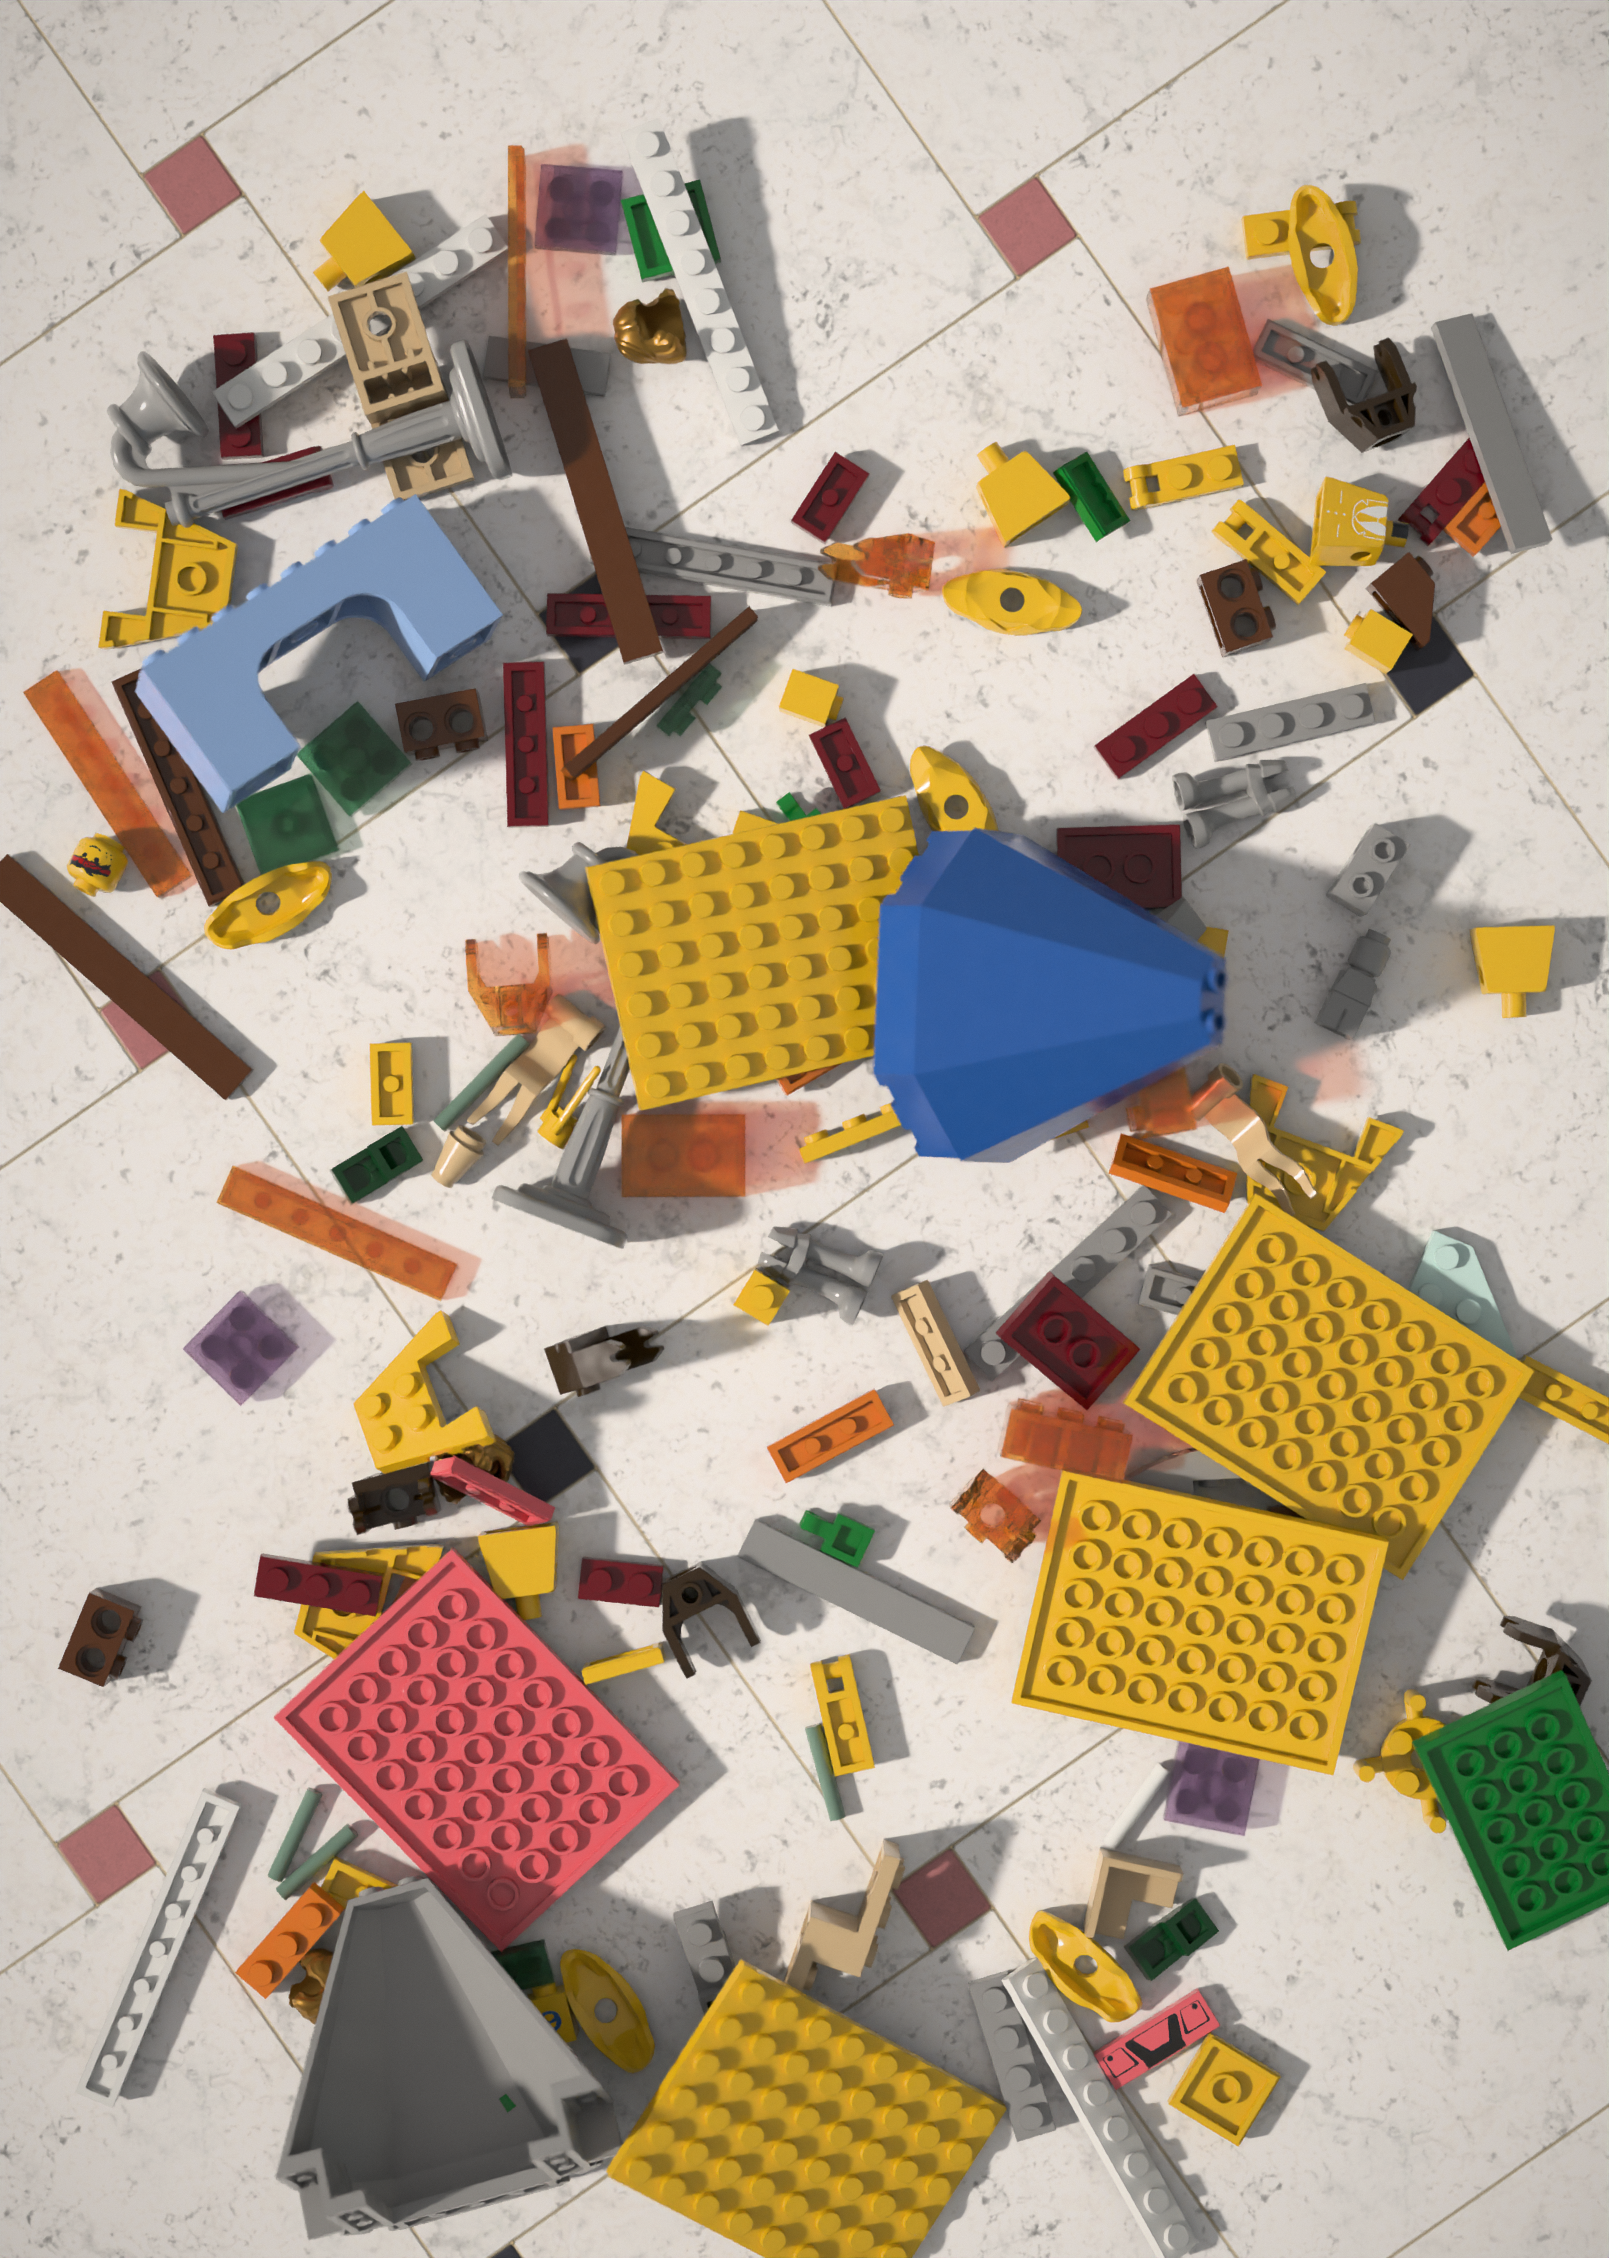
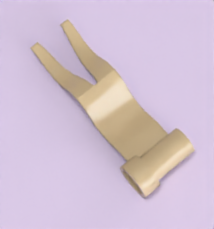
(541, 1061)
(1247, 1132)

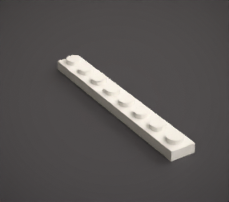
(699, 281)
(321, 344)
(158, 1948)
(1099, 2110)

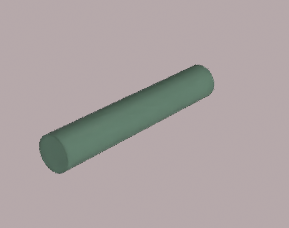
(825, 1772)
(294, 1835)
(316, 1861)

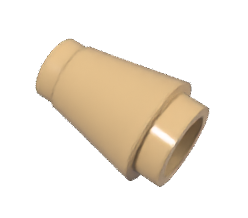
(458, 1155)

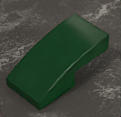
(376, 1165)
(1171, 1938)

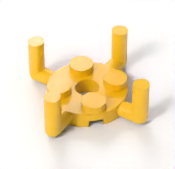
(1396, 1760)

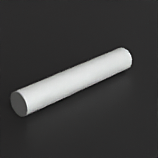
(1136, 1806)

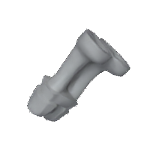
(1202, 823)
(859, 1268)

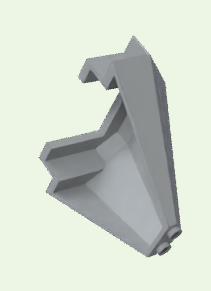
(409, 2073)

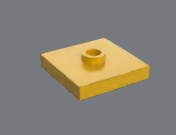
(1224, 2088)

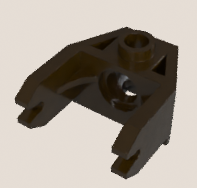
(1375, 419)
(595, 1357)
(371, 1500)
(679, 1607)
(1555, 1657)

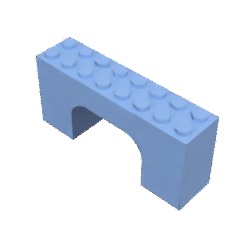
(386, 571)

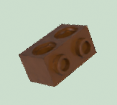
(1224, 610)
(441, 711)
(92, 1633)

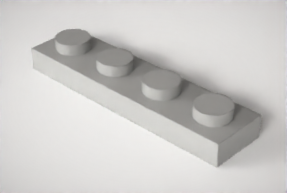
(1290, 722)
(1012, 2057)

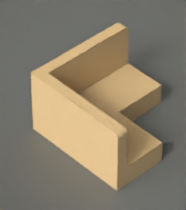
(1119, 1881)

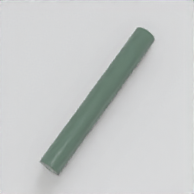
(481, 1082)

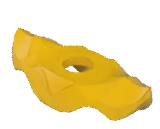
(1316, 221)
(1044, 607)
(940, 777)
(240, 922)
(1104, 1991)
(626, 2037)

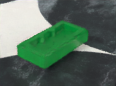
(1091, 496)

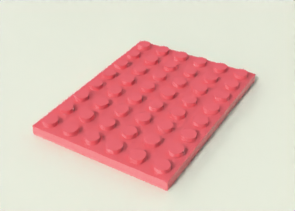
(477, 1749)

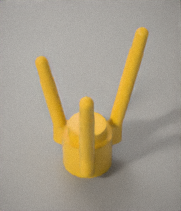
(560, 1124)

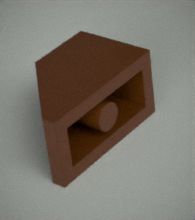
(1407, 597)

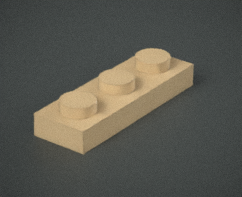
(935, 1343)

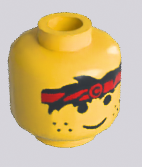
(97, 864)

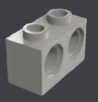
(1368, 869)

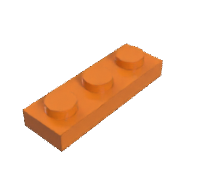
(1173, 1173)
(830, 1435)
(289, 1940)

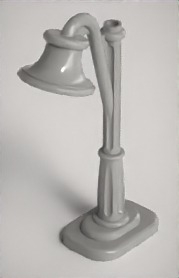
(162, 408)
(565, 1201)

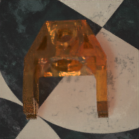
(885, 563)
(497, 1000)
(1018, 1521)

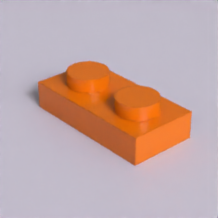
(1474, 522)
(585, 789)

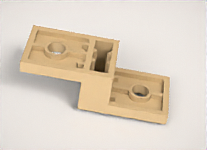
(397, 377)
(842, 1938)

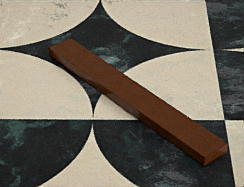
(595, 501)
(120, 979)

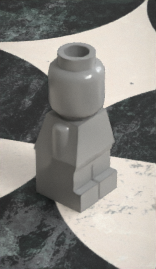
(1355, 986)

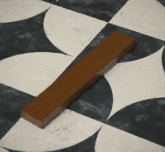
(660, 694)
(183, 799)

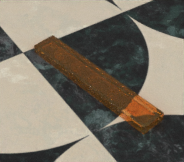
(517, 272)
(107, 783)
(337, 1233)

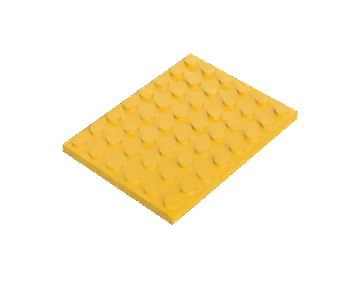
(750, 949)
(1328, 1384)
(1199, 1621)
(804, 2130)

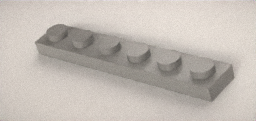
(1080, 1269)

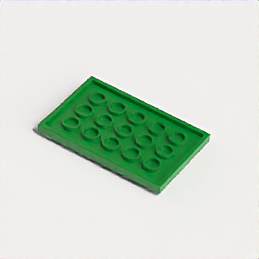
(1526, 1806)

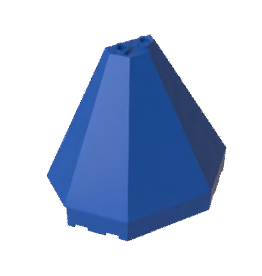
(1027, 997)

